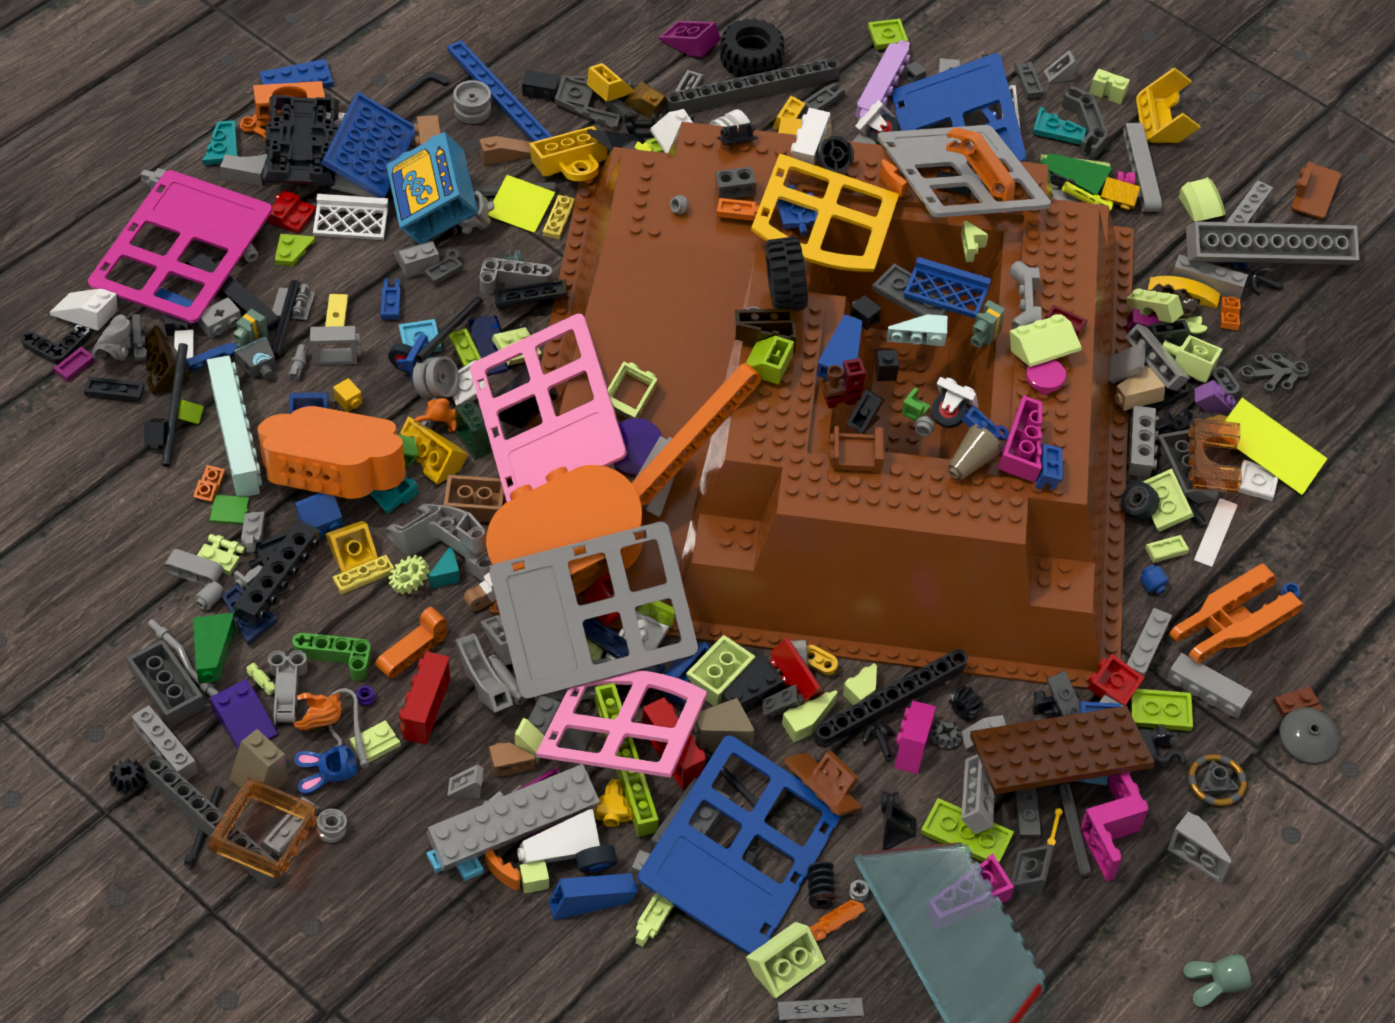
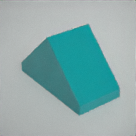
(445, 571)

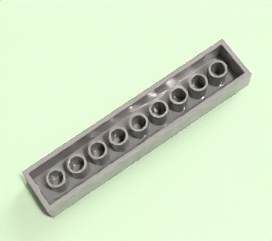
(1272, 243)

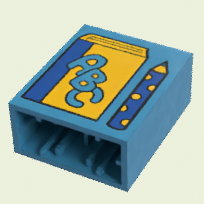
(431, 188)

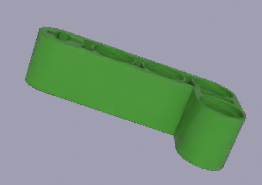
(332, 652)

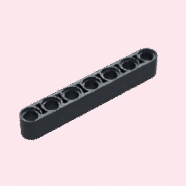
(236, 292)

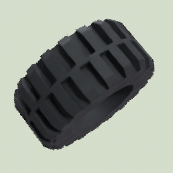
(751, 35)
(786, 273)

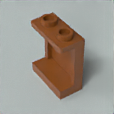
(857, 451)

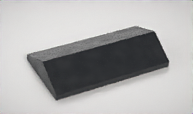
(616, 139)
(531, 293)

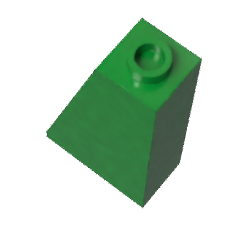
(1086, 174)
(212, 643)

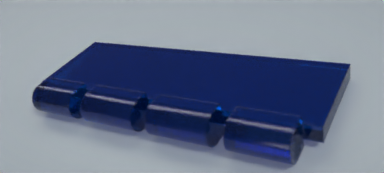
(483, 331)

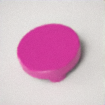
(1046, 376)

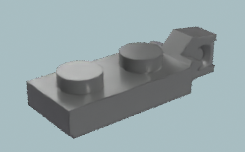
(140, 352)

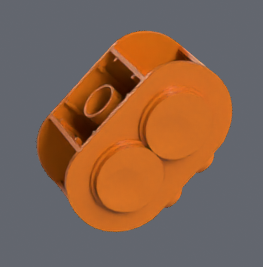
(567, 511)

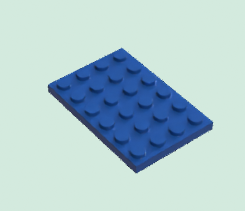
(368, 142)

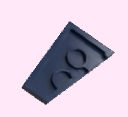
(248, 631)

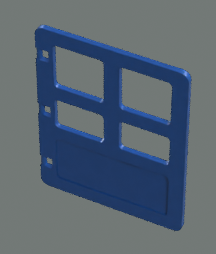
(957, 93)
(715, 881)

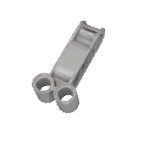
(286, 683)

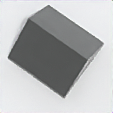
(1032, 869)

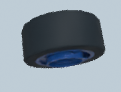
(596, 858)

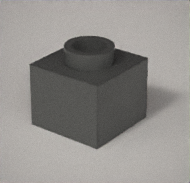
(914, 72)

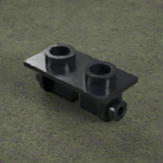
(730, 135)

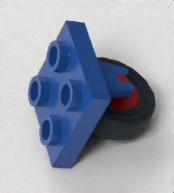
(403, 355)

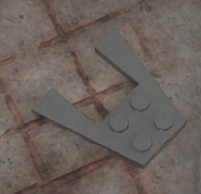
(576, 96)

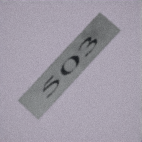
(820, 1008)

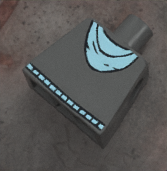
(256, 358)

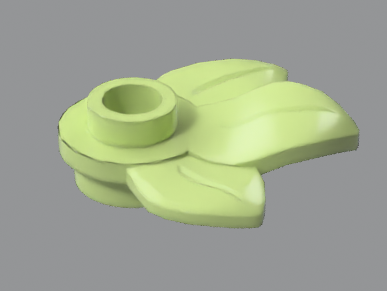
(1194, 324)

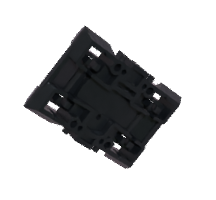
(299, 140)

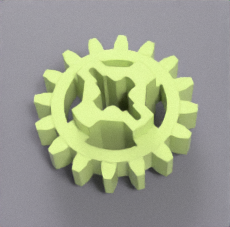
(409, 574)

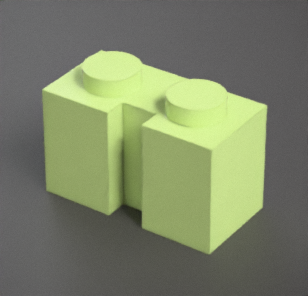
(1109, 85)

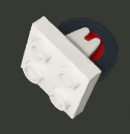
(877, 120)
(952, 403)

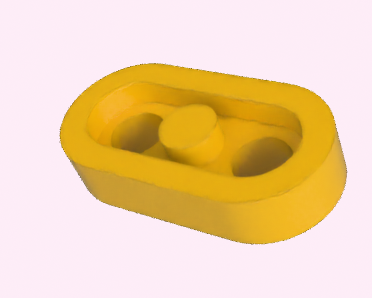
(821, 659)

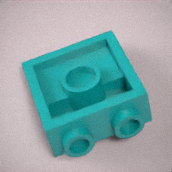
(393, 497)

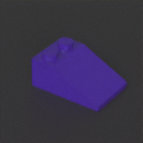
(241, 712)

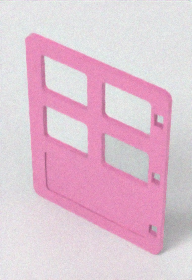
(570, 440)

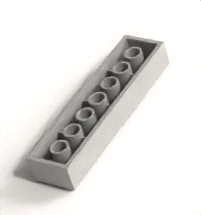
(512, 817)

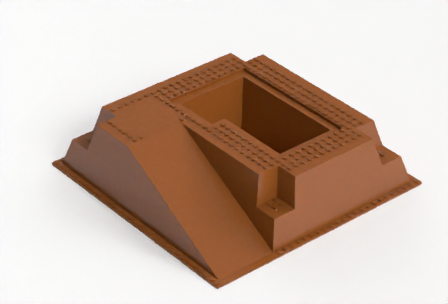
(852, 558)

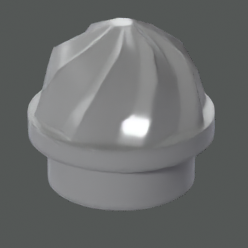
(679, 204)
(924, 426)

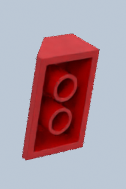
(795, 670)

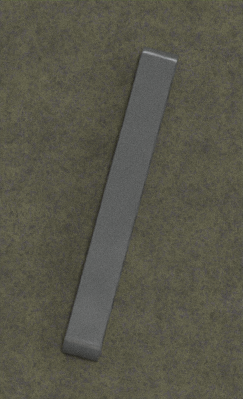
(201, 817)

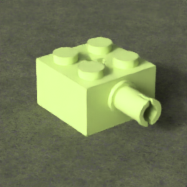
(1195, 357)

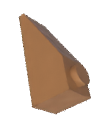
(502, 149)

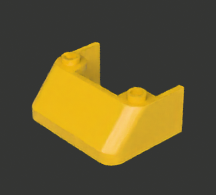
(1155, 113)

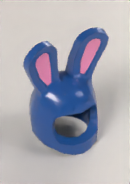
(334, 766)

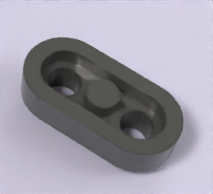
(1226, 380)

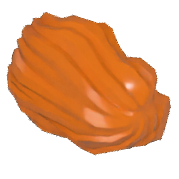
(322, 711)

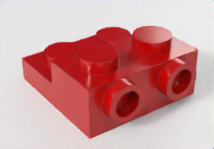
(290, 212)
(1114, 680)

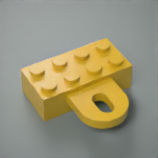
(569, 153)

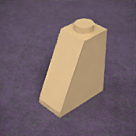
(1140, 390)

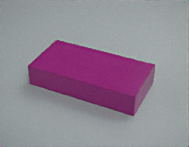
(74, 364)

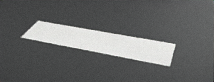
(1215, 532)

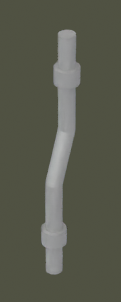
(164, 633)

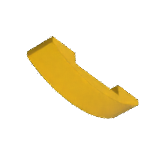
(1207, 295)

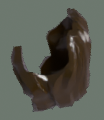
(1188, 304)

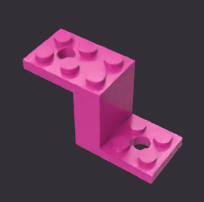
(1112, 821)

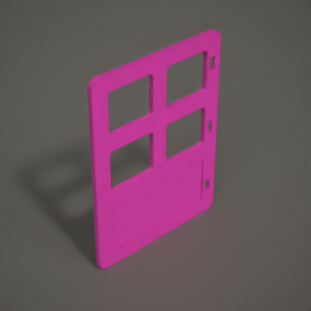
(196, 213)

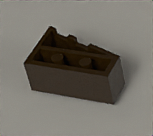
(761, 324)

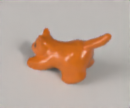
(439, 411)

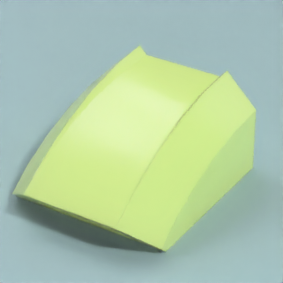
(1202, 200)

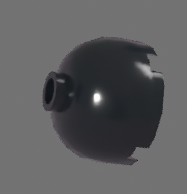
(835, 154)

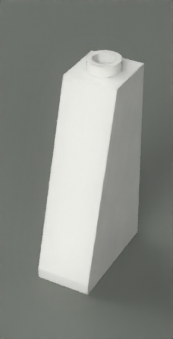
(561, 841)

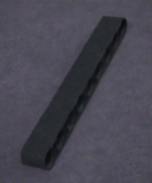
(887, 705)

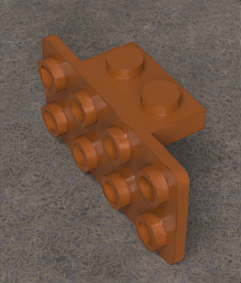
(1315, 190)
(828, 779)

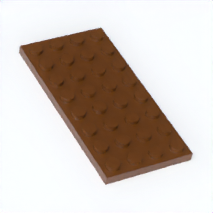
(1061, 749)

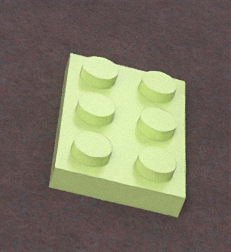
(1173, 505)

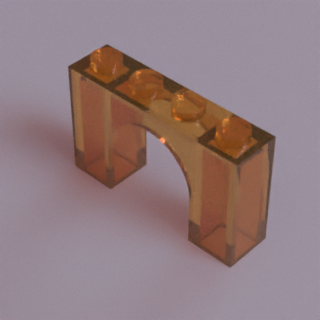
(1204, 472)

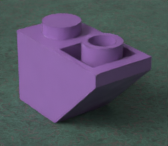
(1214, 398)

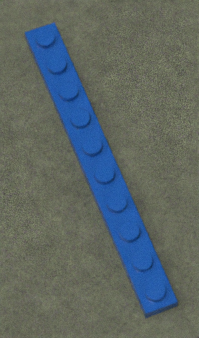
(499, 92)

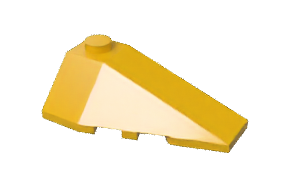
(436, 453)

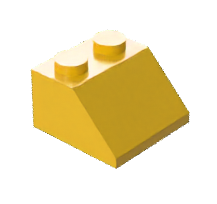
(352, 546)

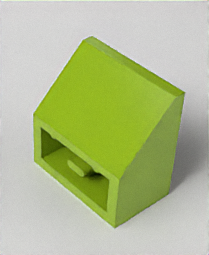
(771, 358)

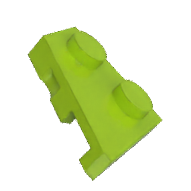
(292, 248)

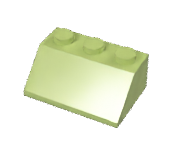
(1044, 340)
(719, 668)
(786, 959)

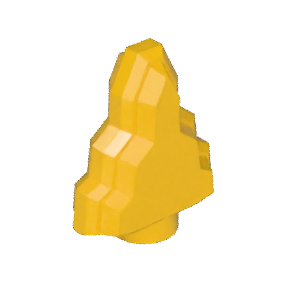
(613, 806)

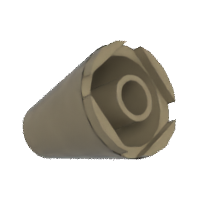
(974, 452)

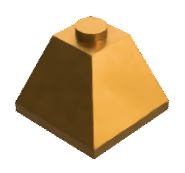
(646, 100)

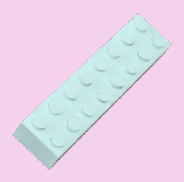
(234, 426)

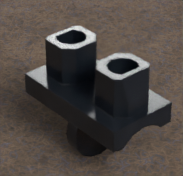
(1168, 424)
(1045, 705)

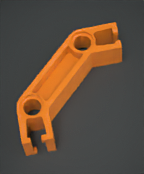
(984, 162)

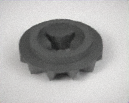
(945, 741)

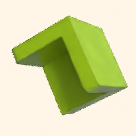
(190, 411)

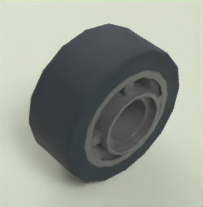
(1144, 508)

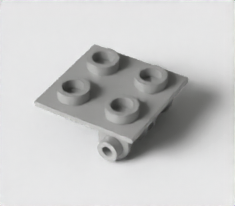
(302, 303)

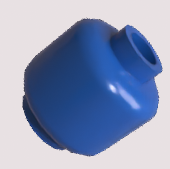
(1154, 579)

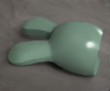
(1228, 976)

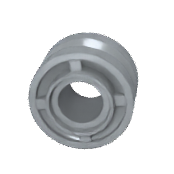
(331, 825)

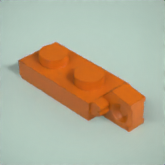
(738, 209)
(835, 919)

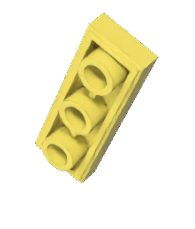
(558, 217)
(336, 310)
(363, 574)

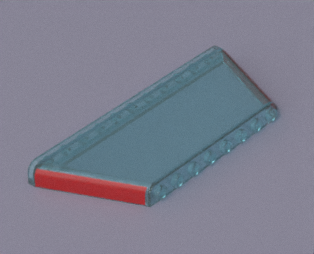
(954, 932)

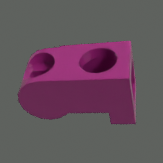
(1136, 318)

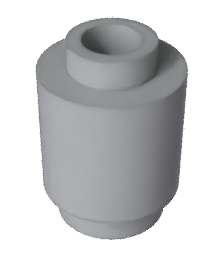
(209, 596)

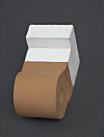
(481, 595)

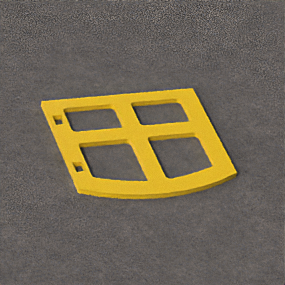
(827, 209)

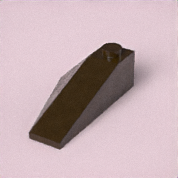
(161, 362)

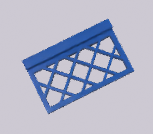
(951, 278)

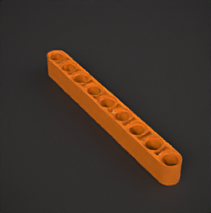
(696, 432)

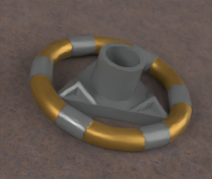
(1217, 780)

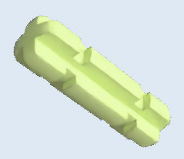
(261, 678)

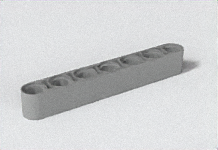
(1142, 166)

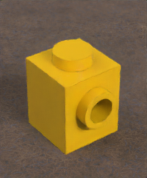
(347, 395)

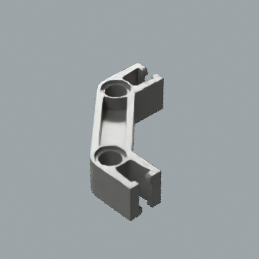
(1089, 117)

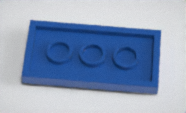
(303, 72)

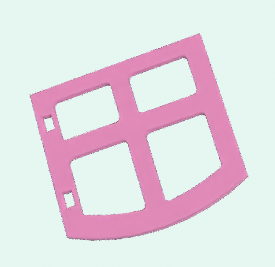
(623, 725)

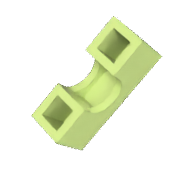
(1164, 304)

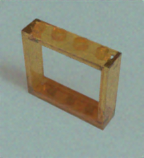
(272, 797)

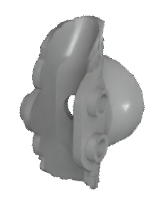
(115, 339)

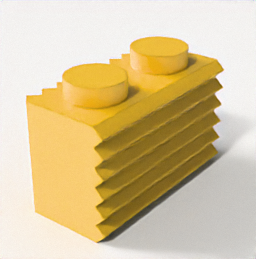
(1120, 193)

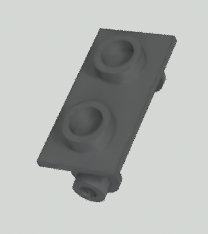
(777, 703)

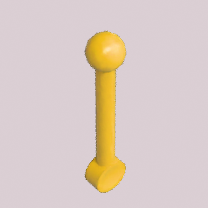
(1058, 812)

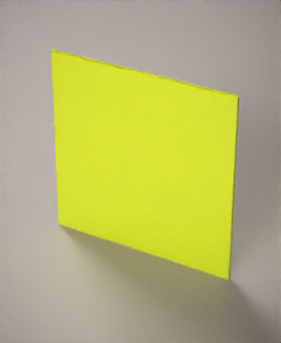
(521, 203)

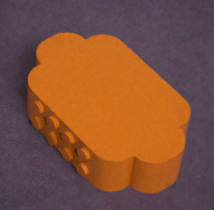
(332, 452)

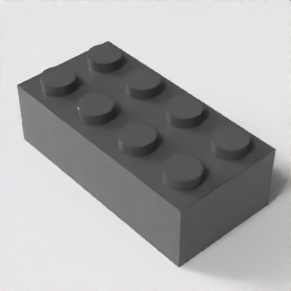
(166, 683)
(704, 818)

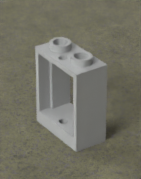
(334, 335)

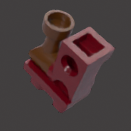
(847, 389)

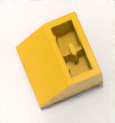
(607, 83)

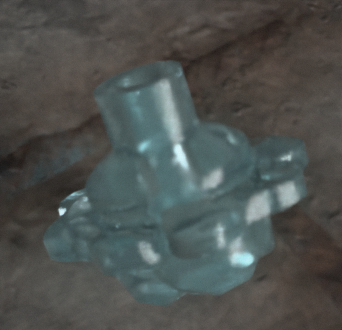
(516, 257)

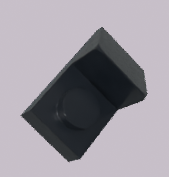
(866, 412)

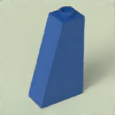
(842, 345)
(591, 894)

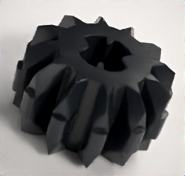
(966, 702)
(127, 776)

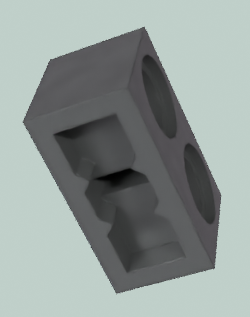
(735, 183)

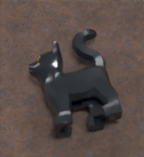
(1161, 737)

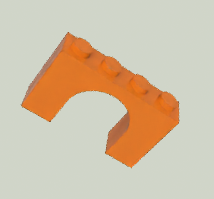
(301, 90)

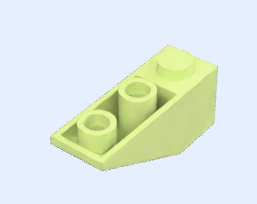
(803, 720)

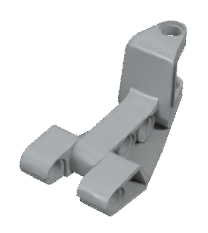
(444, 524)

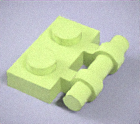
(226, 559)

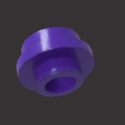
(365, 691)

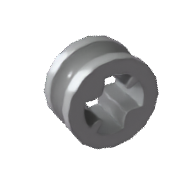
(859, 884)

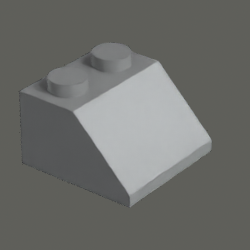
(417, 258)

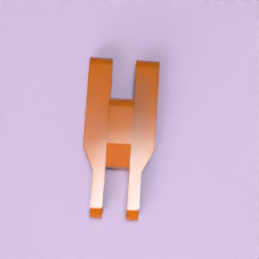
(1240, 625)

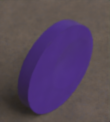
(639, 441)

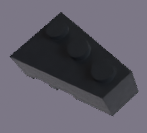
(754, 684)

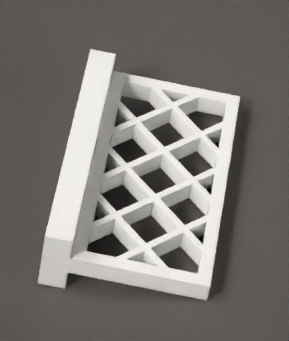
(352, 206)

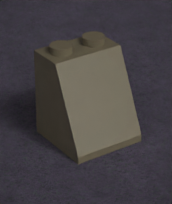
(722, 721)
(260, 761)

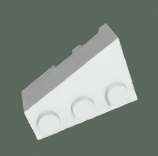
(813, 131)

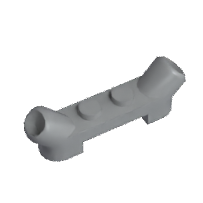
(1029, 280)

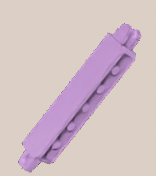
(884, 77)

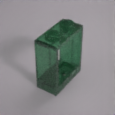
(471, 427)

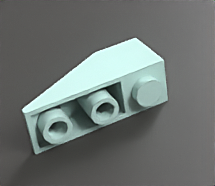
(921, 330)

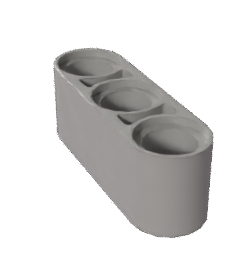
(193, 567)

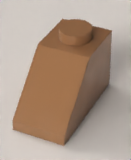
(510, 759)

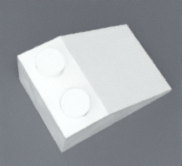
(87, 308)

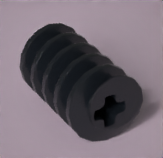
(821, 884)

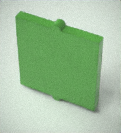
(229, 509)

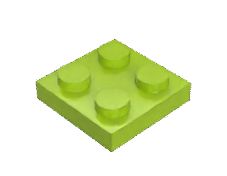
(886, 32)

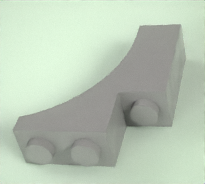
(244, 169)
(489, 687)

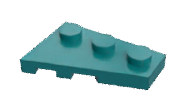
(1055, 128)
(222, 143)

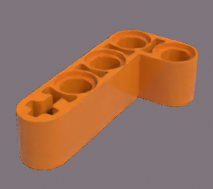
(414, 645)

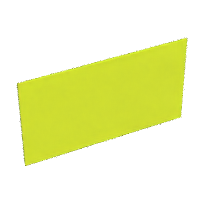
(1275, 447)

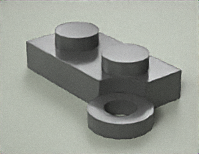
(444, 268)

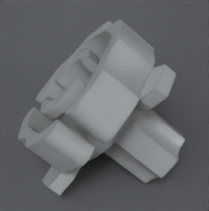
(479, 219)

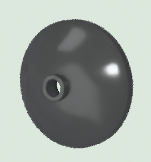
(1304, 743)

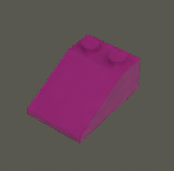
(692, 37)

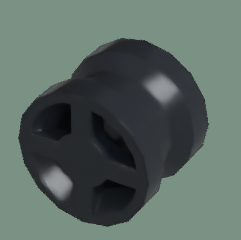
(889, 797)

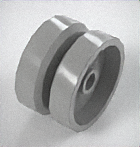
(472, 102)
(436, 377)

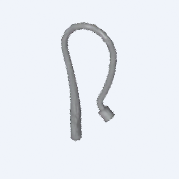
(358, 740)

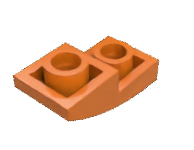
(889, 176)
(1230, 313)
(210, 483)
(505, 873)

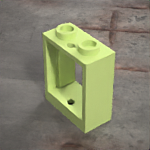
(634, 371)

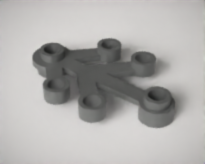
(1295, 370)

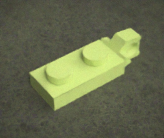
(652, 919)

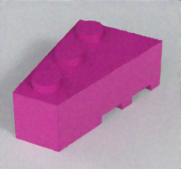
(914, 736)

